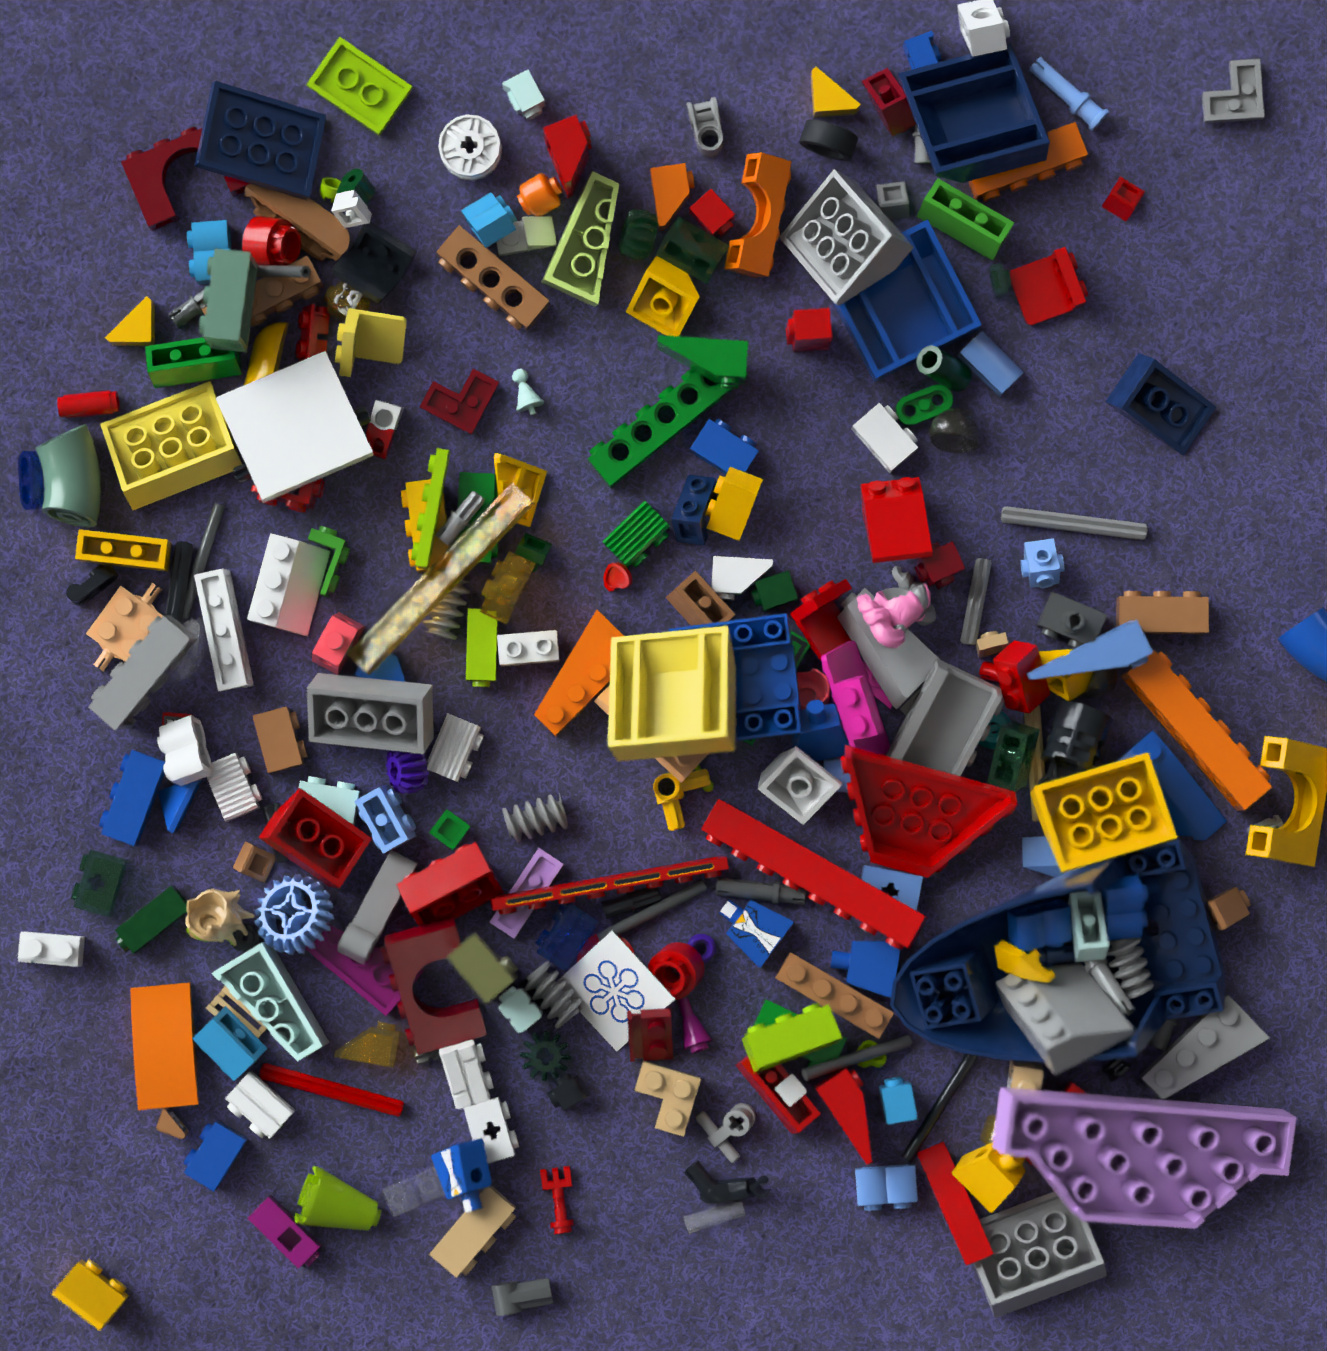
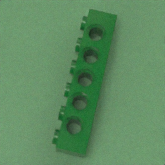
(613, 470)

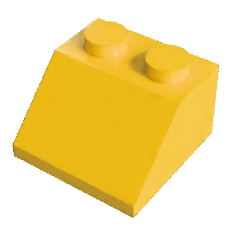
(91, 1293)

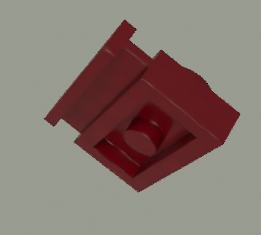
(650, 1034)

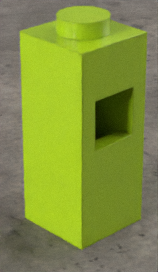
(481, 649)

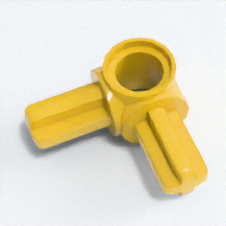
(671, 803)

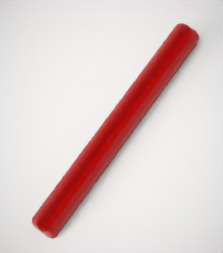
(331, 1089)

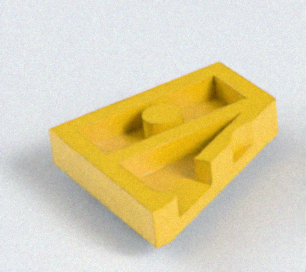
(524, 476)

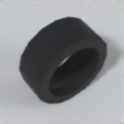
(828, 140)

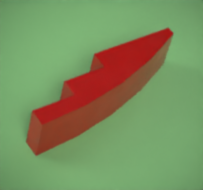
(954, 1204)

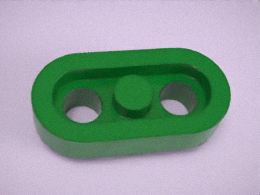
(923, 405)

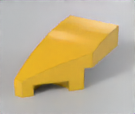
(1020, 964)

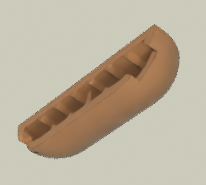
(319, 229)

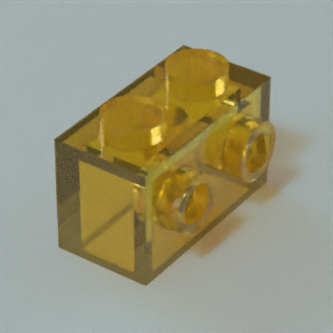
(507, 587)

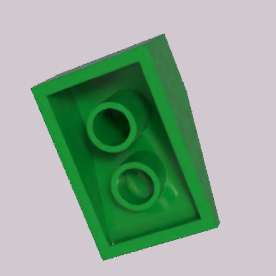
(713, 358)

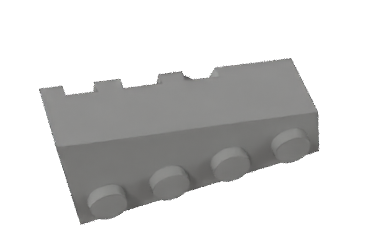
(142, 673)
(1202, 1049)

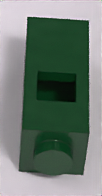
(151, 920)

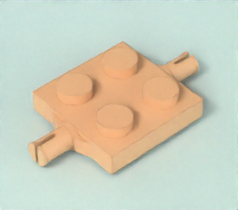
(123, 623)

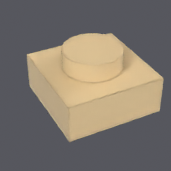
(991, 643)

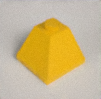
(664, 298)

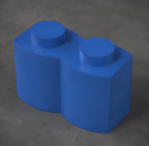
(1124, 908)
(1040, 925)

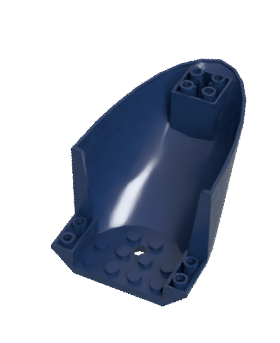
(950, 983)

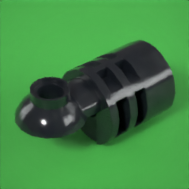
(1074, 740)

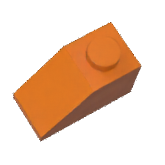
(670, 191)

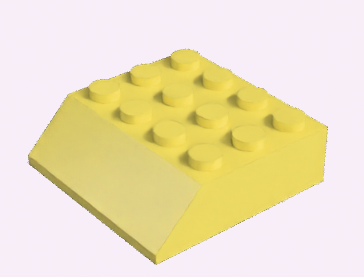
(672, 694)

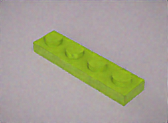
(433, 496)

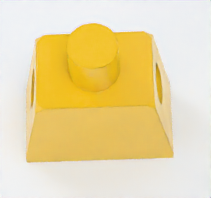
(989, 1175)

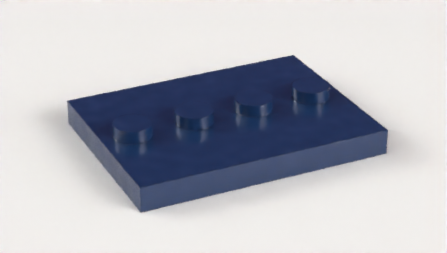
(260, 140)

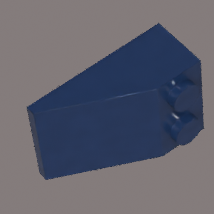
(1161, 403)

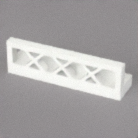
(223, 629)

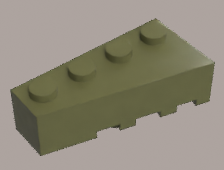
(483, 967)

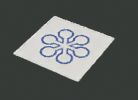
(610, 984)

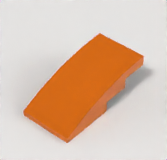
(164, 1046)

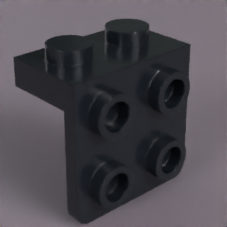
(374, 262)

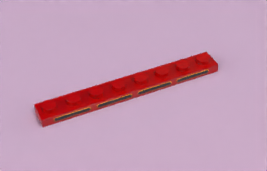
(621, 882)

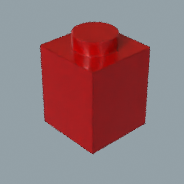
(712, 214)

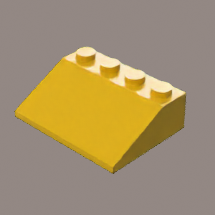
(1103, 812)

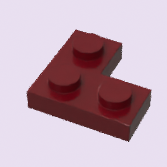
(461, 409)

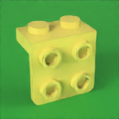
(370, 337)

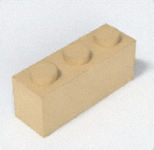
(473, 1233)

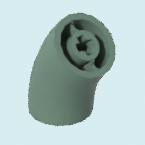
(71, 478)

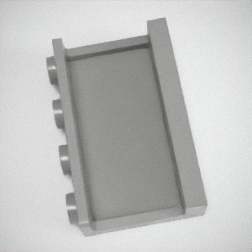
(947, 720)

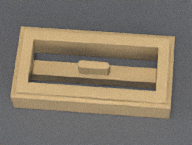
(219, 1000)

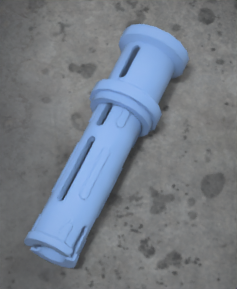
(1079, 102)

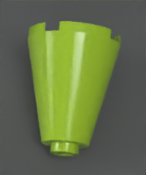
(335, 1204)

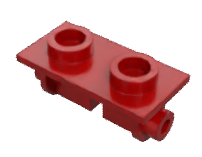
(312, 322)

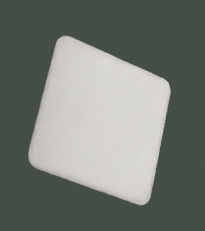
(790, 1090)

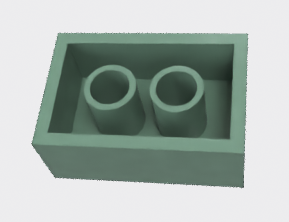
(229, 300)

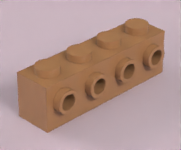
(279, 292)

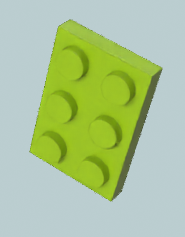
(359, 86)

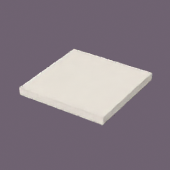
(294, 426)

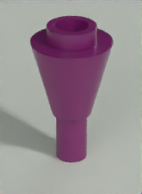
(694, 1033)

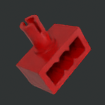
(1010, 672)

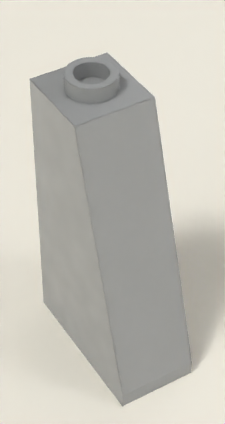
(895, 669)

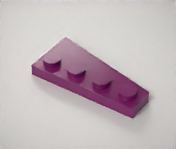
(368, 980)

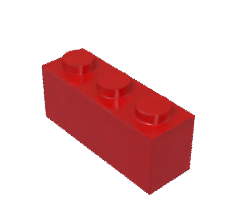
(809, 330)
(793, 1117)

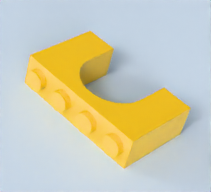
(1299, 836)

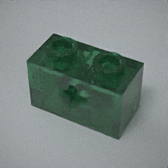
(692, 250)
(1013, 756)
(112, 873)

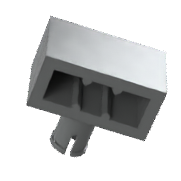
(1070, 620)

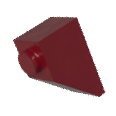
(889, 101)

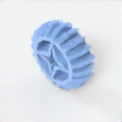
(304, 925)

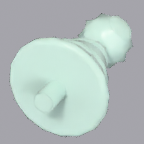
(526, 397)

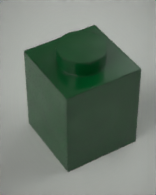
(774, 591)

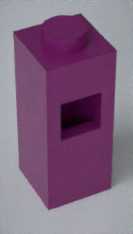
(284, 1233)

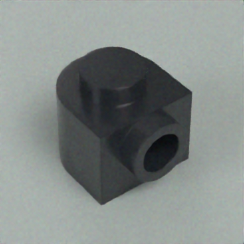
(568, 1092)

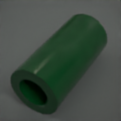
(943, 368)

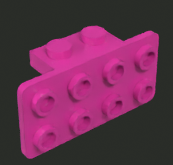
(855, 699)

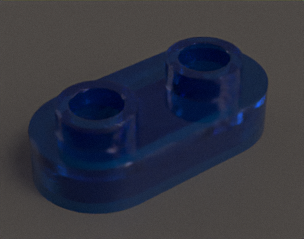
(30, 480)

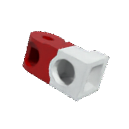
(383, 427)

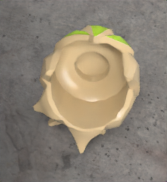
(216, 916)

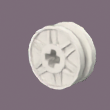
(455, 137)

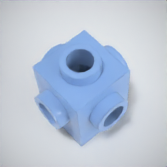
(1042, 563)

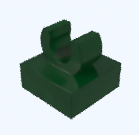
(533, 549)

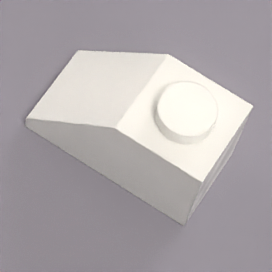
(735, 575)

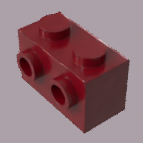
(940, 567)

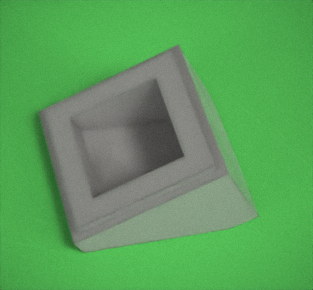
(893, 199)

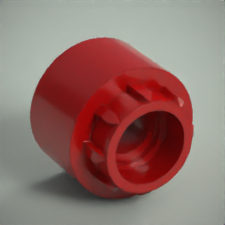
(271, 241)
(685, 961)

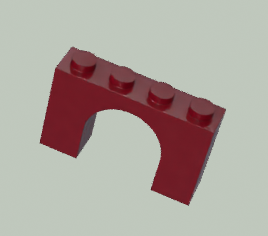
(148, 175)
(429, 1026)

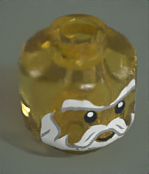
(344, 297)

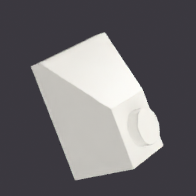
(797, 784)

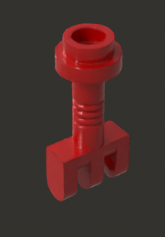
(557, 1186)

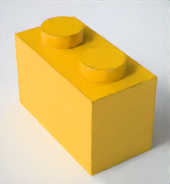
(734, 503)

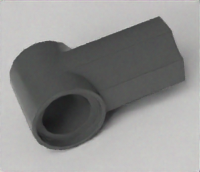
(514, 1297)

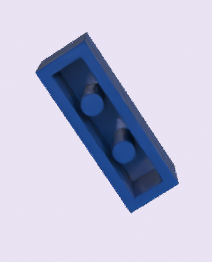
(132, 798)

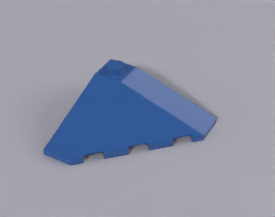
(1186, 802)

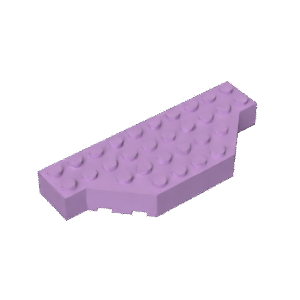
(1141, 1155)

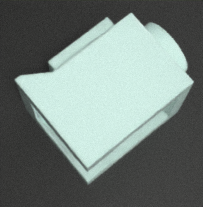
(524, 95)

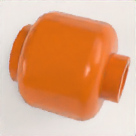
(540, 195)

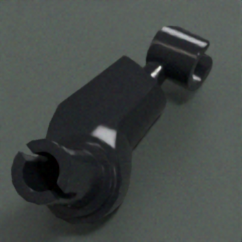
(724, 1191)

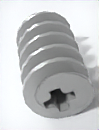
(445, 611)
(535, 818)
(1130, 966)
(552, 994)

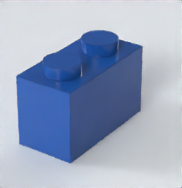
(723, 449)
(215, 1155)

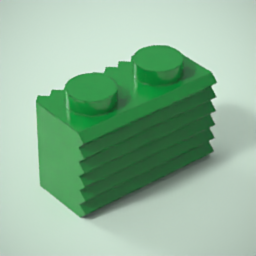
(636, 535)

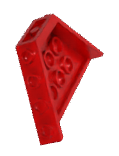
(918, 814)

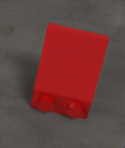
(896, 520)
(846, 1102)

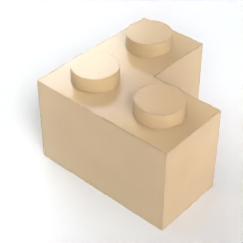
(676, 1090)

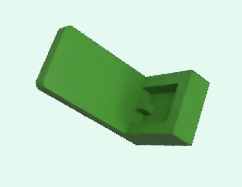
(327, 538)

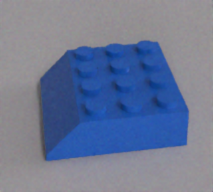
(909, 308)

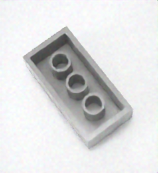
(370, 713)

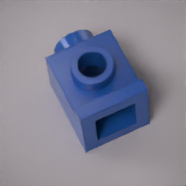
(920, 51)

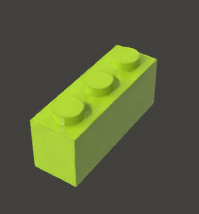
(791, 1037)

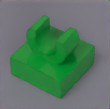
(450, 829)

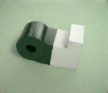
(353, 198)

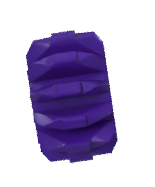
(407, 771)

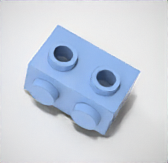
(386, 818)

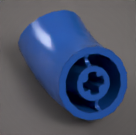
(1308, 643)

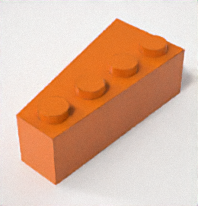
(581, 676)

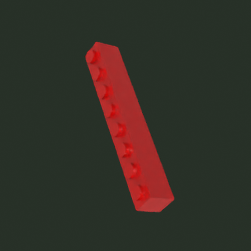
(815, 874)

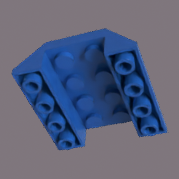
(764, 676)

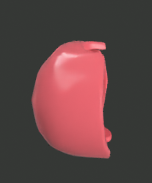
(813, 686)

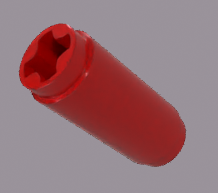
(88, 404)

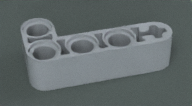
(376, 909)

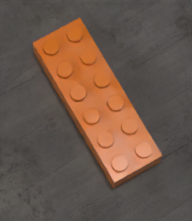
(1197, 732)

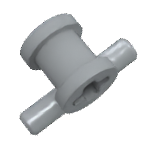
(730, 1126)

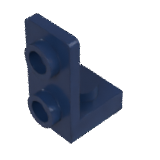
(691, 508)

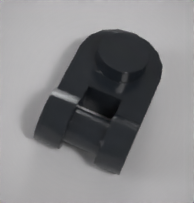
(99, 579)

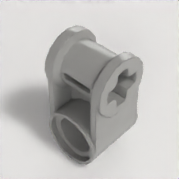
(706, 121)

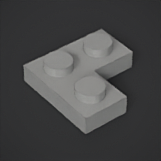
(1244, 98)

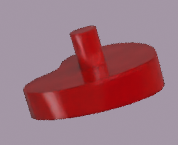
(617, 577)

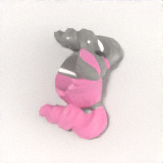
(897, 609)

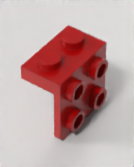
(1048, 287)
(299, 503)
(819, 618)

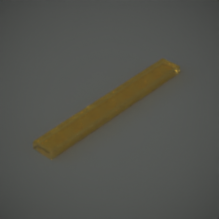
(440, 578)

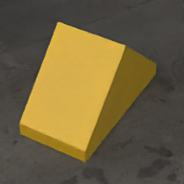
(829, 97)
(136, 327)

